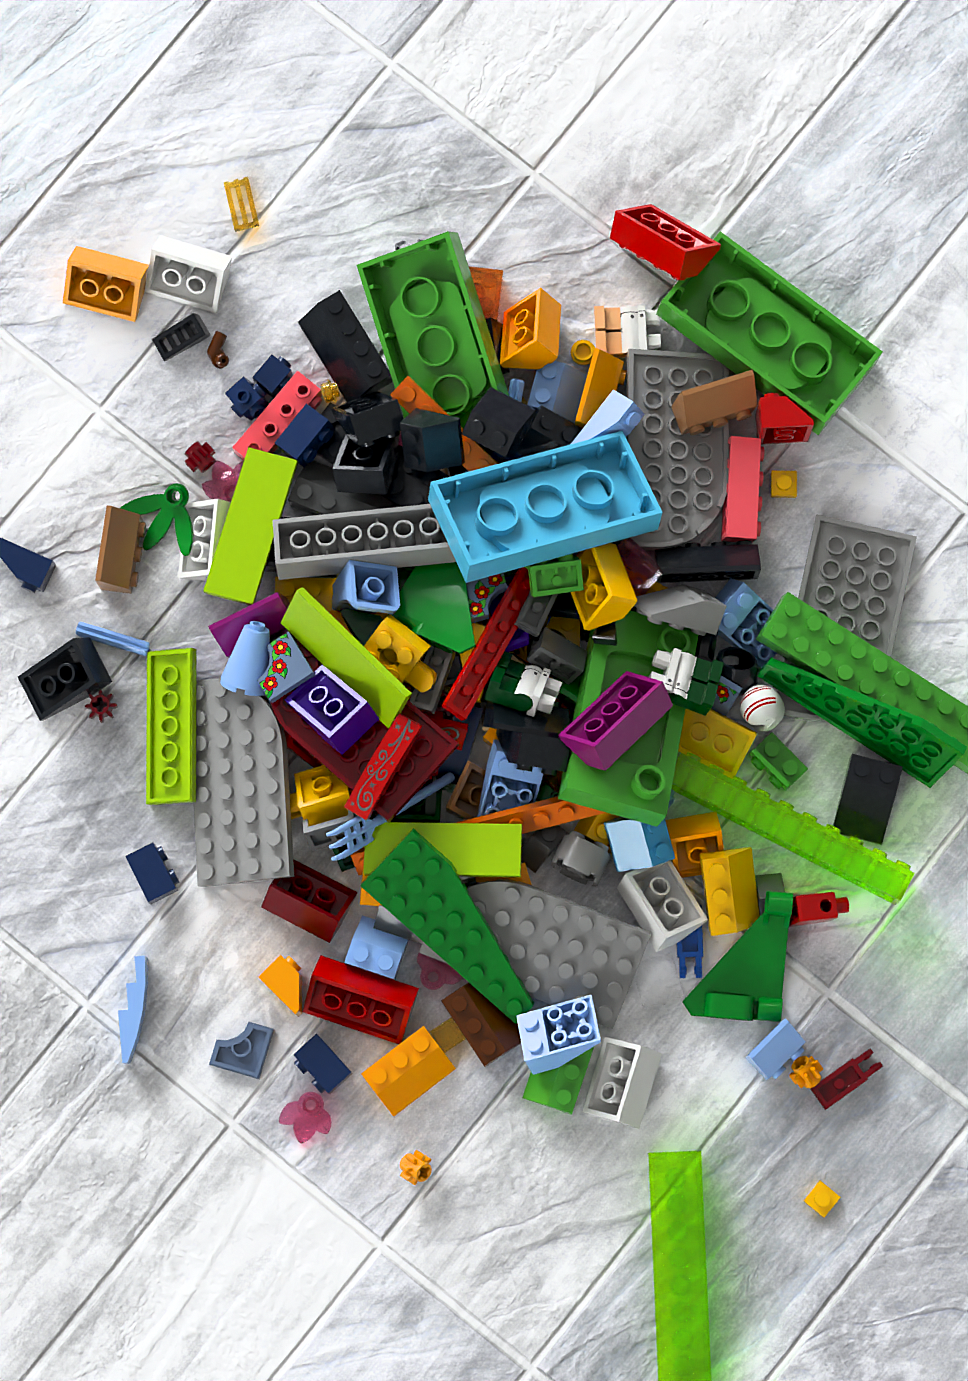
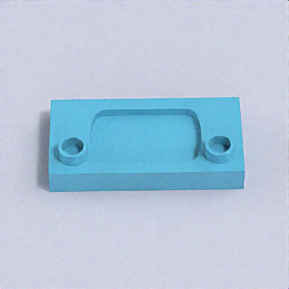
(544, 506)

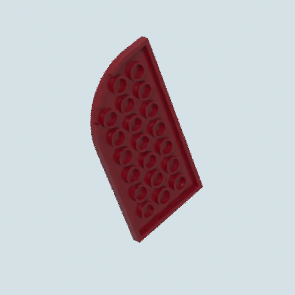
(425, 757)

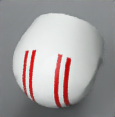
(762, 707)

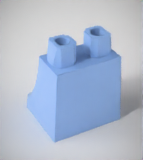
(366, 588)

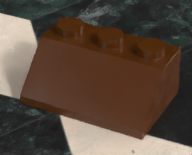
(482, 1024)

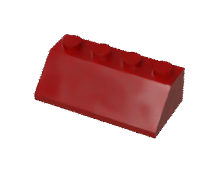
(663, 240)
(360, 999)

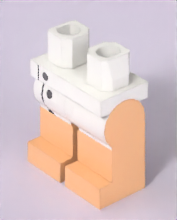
(625, 329)

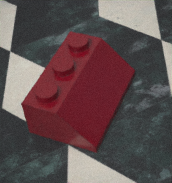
(310, 901)

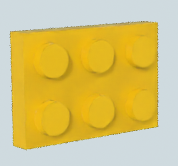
(716, 740)

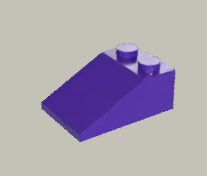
(332, 709)

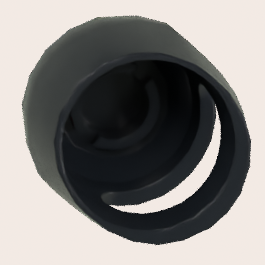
(742, 674)

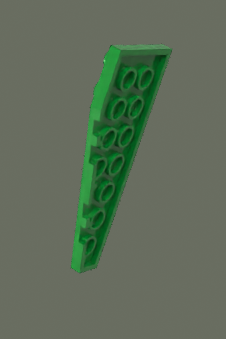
(884, 729)
(434, 904)

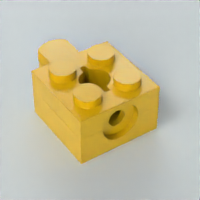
(402, 653)
(318, 796)

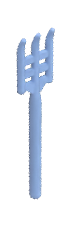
(369, 825)

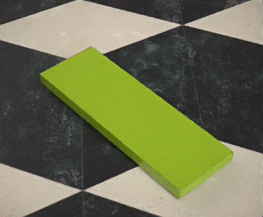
(249, 526)
(345, 656)
(171, 726)
(471, 847)

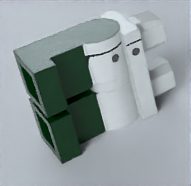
(688, 679)
(522, 686)

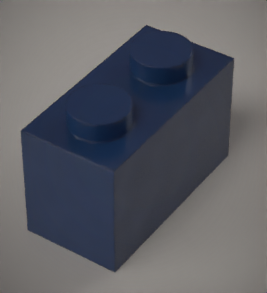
(305, 435)
(152, 872)
(322, 1064)

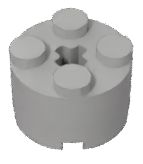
(581, 859)

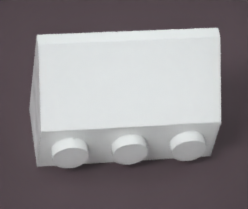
(187, 273)
(207, 524)
(661, 904)
(622, 1082)

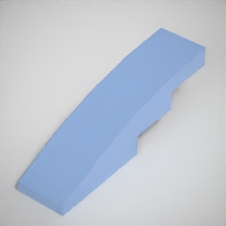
(132, 1019)

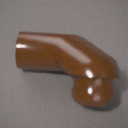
(216, 352)

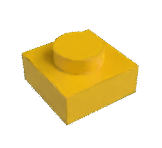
(783, 484)
(821, 1199)

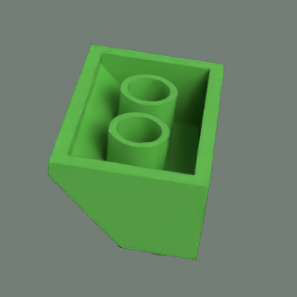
(559, 1086)

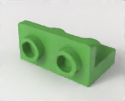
(556, 576)
(777, 762)

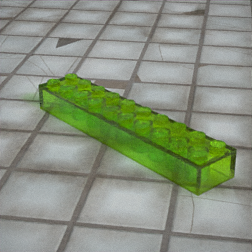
(790, 829)
(679, 1266)

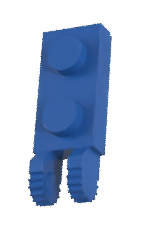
(691, 947)

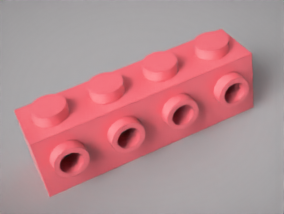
(279, 415)
(742, 496)

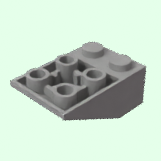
(682, 608)

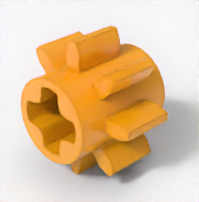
(806, 1072)
(415, 1167)

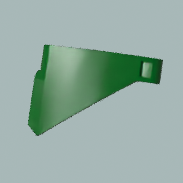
(438, 607)
(751, 974)

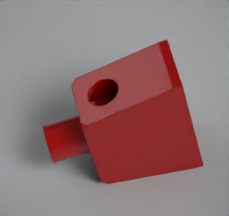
(807, 908)

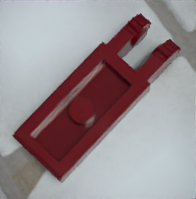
(843, 1080)

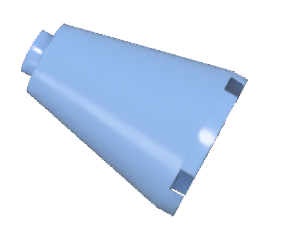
(248, 660)

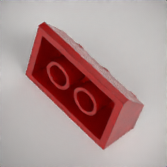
(781, 421)

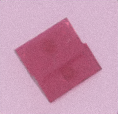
(639, 566)

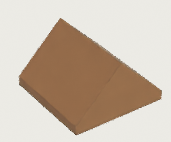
(467, 792)

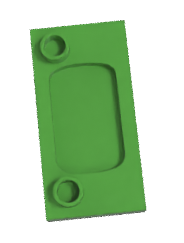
(433, 323)
(767, 325)
(642, 777)

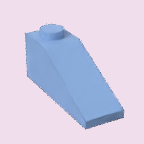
(614, 415)

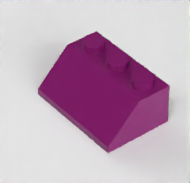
(268, 611)

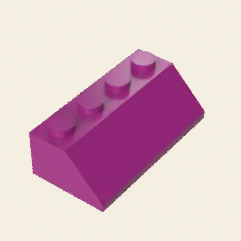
(616, 719)

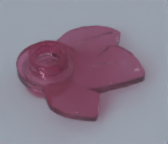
(223, 481)
(445, 972)
(306, 1121)

